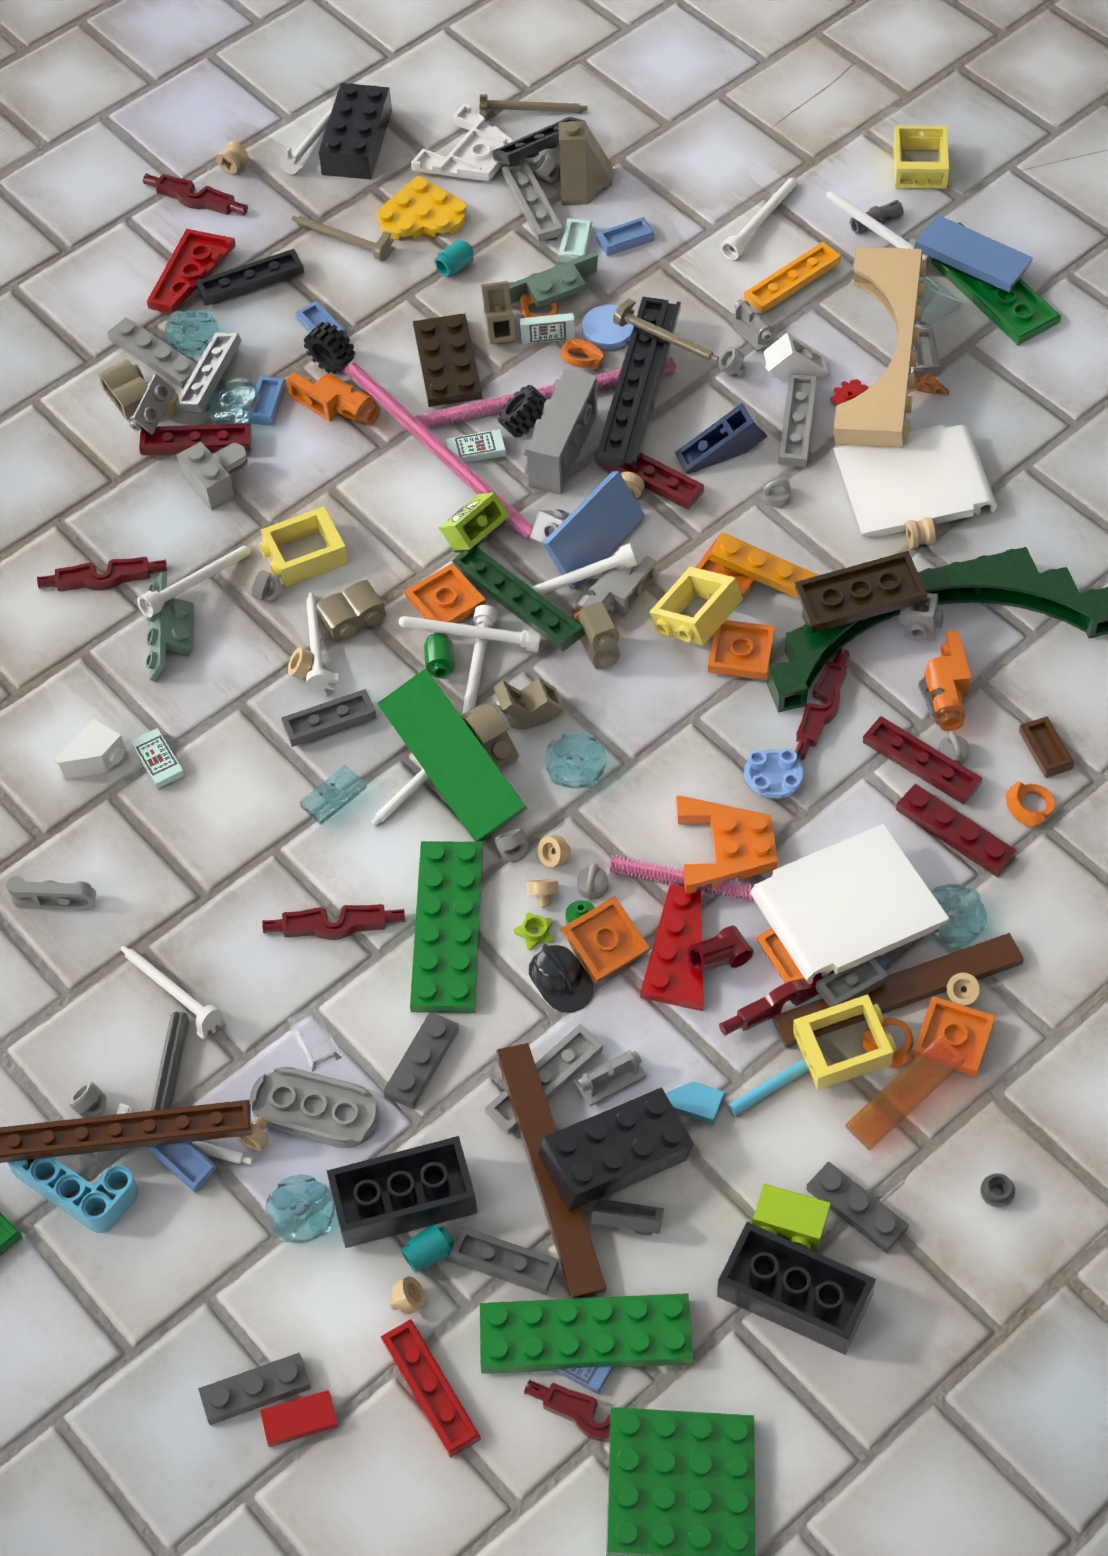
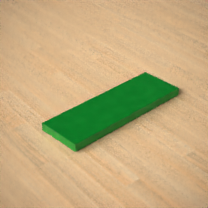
(1017, 313)
(452, 756)

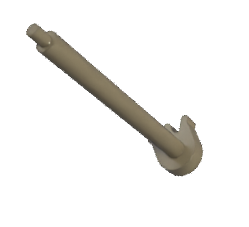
(486, 104)
(380, 249)
(623, 316)

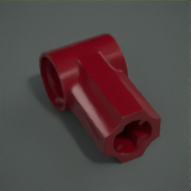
(725, 948)

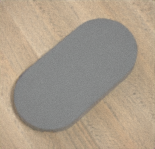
(315, 1107)

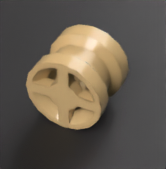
(232, 157)
(920, 532)

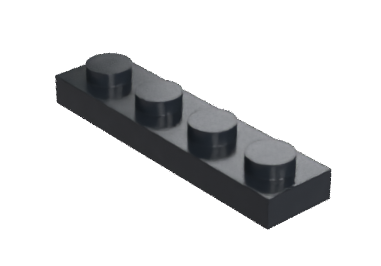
(530, 145)
(249, 277)

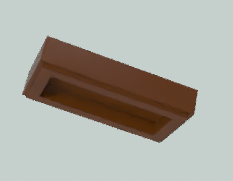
(1046, 747)

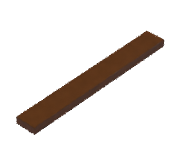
(916, 983)
(534, 1123)
(125, 1131)

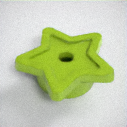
(535, 922)

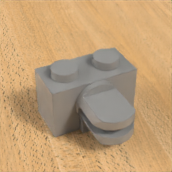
(212, 473)

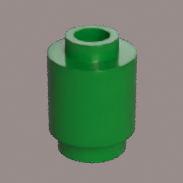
(439, 655)

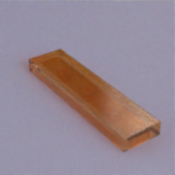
(905, 1093)

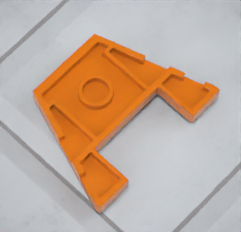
(740, 841)

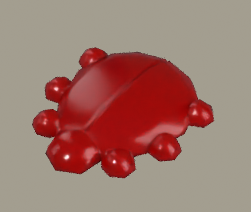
(848, 391)

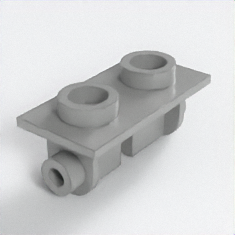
(751, 326)
(152, 405)
(610, 1077)

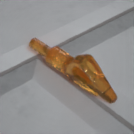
(929, 384)

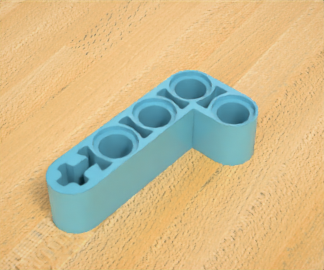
(89, 1197)

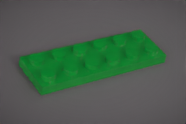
(447, 927)
(585, 1333)

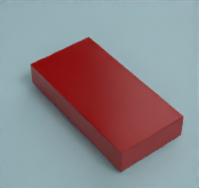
(298, 1418)

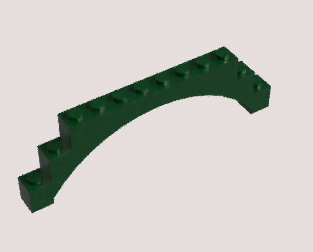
(994, 579)

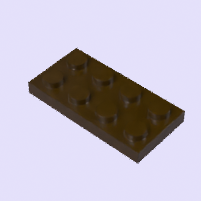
(447, 360)
(860, 591)

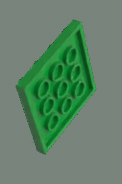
(680, 1483)

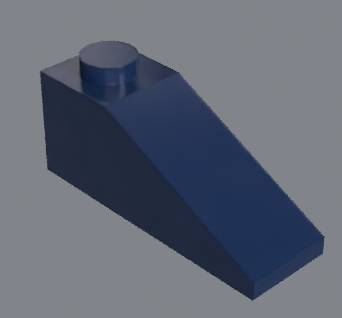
(723, 440)

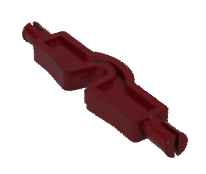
(205, 198)
(87, 577)
(816, 715)
(315, 921)
(796, 991)
(571, 1406)

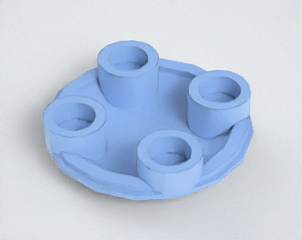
(774, 773)

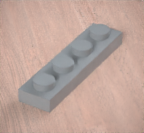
(532, 201)
(152, 351)
(208, 373)
(797, 420)
(554, 1072)

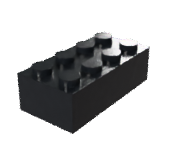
(355, 131)
(615, 1149)
(402, 1191)
(796, 1288)

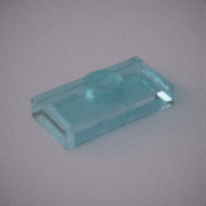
(333, 794)

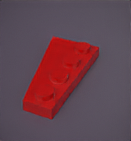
(192, 260)
(668, 974)

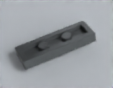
(328, 717)
(421, 1060)
(857, 1207)
(504, 1260)
(254, 1388)

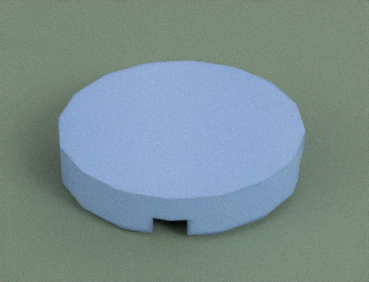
(602, 332)

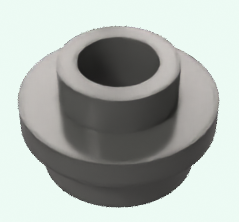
(1001, 1182)

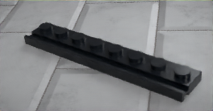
(637, 386)

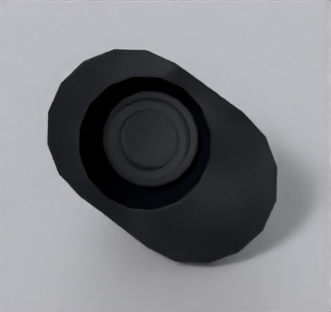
(561, 978)

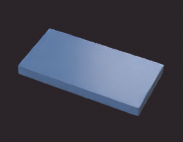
(973, 253)
(594, 526)

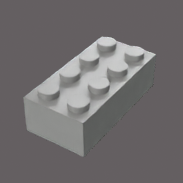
(561, 431)

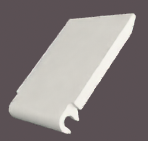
(929, 477)
(848, 904)

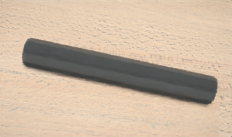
(170, 1061)

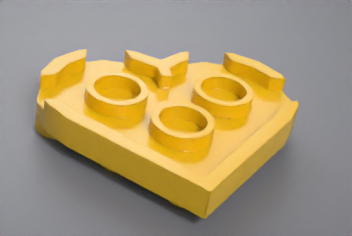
(422, 210)

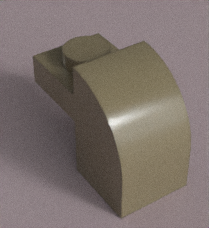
(498, 312)
(529, 707)
(491, 733)

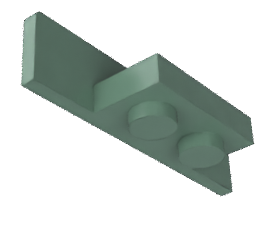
(556, 282)
(169, 629)

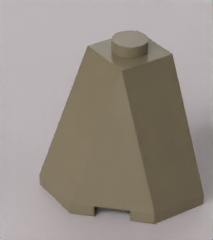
(582, 164)

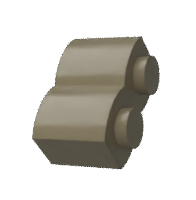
(124, 386)
(351, 610)
(600, 635)

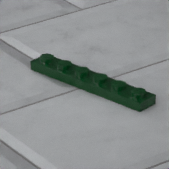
(519, 598)

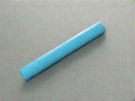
(768, 1087)

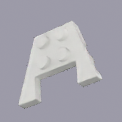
(472, 155)

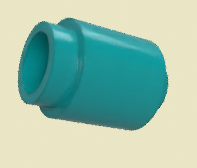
(454, 258)
(427, 1248)

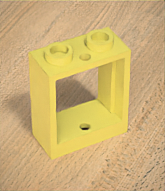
(921, 174)
(309, 565)
(722, 597)
(830, 1075)

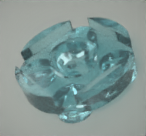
(182, 323)
(233, 402)
(575, 775)
(971, 911)
(303, 1227)

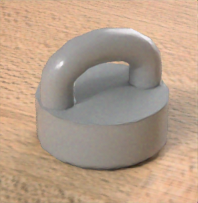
(544, 168)
(732, 362)
(777, 492)
(262, 585)
(954, 747)
(510, 840)
(592, 881)
(86, 1097)

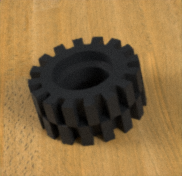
(329, 347)
(522, 411)

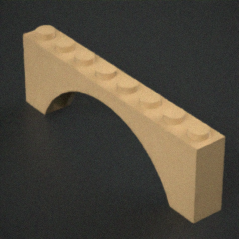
(880, 412)

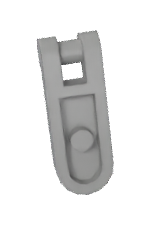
(51, 894)

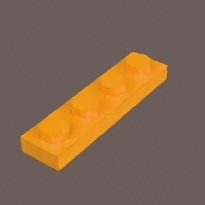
(792, 277)
(758, 564)

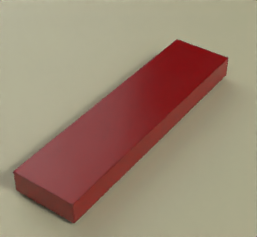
(430, 1388)

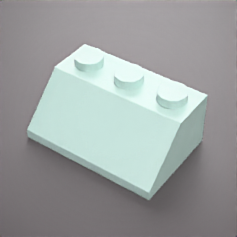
(936, 301)

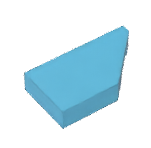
(696, 1101)

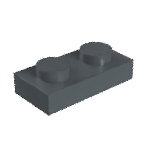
(852, 983)
(635, 1217)

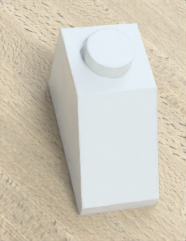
(794, 357)
(91, 752)

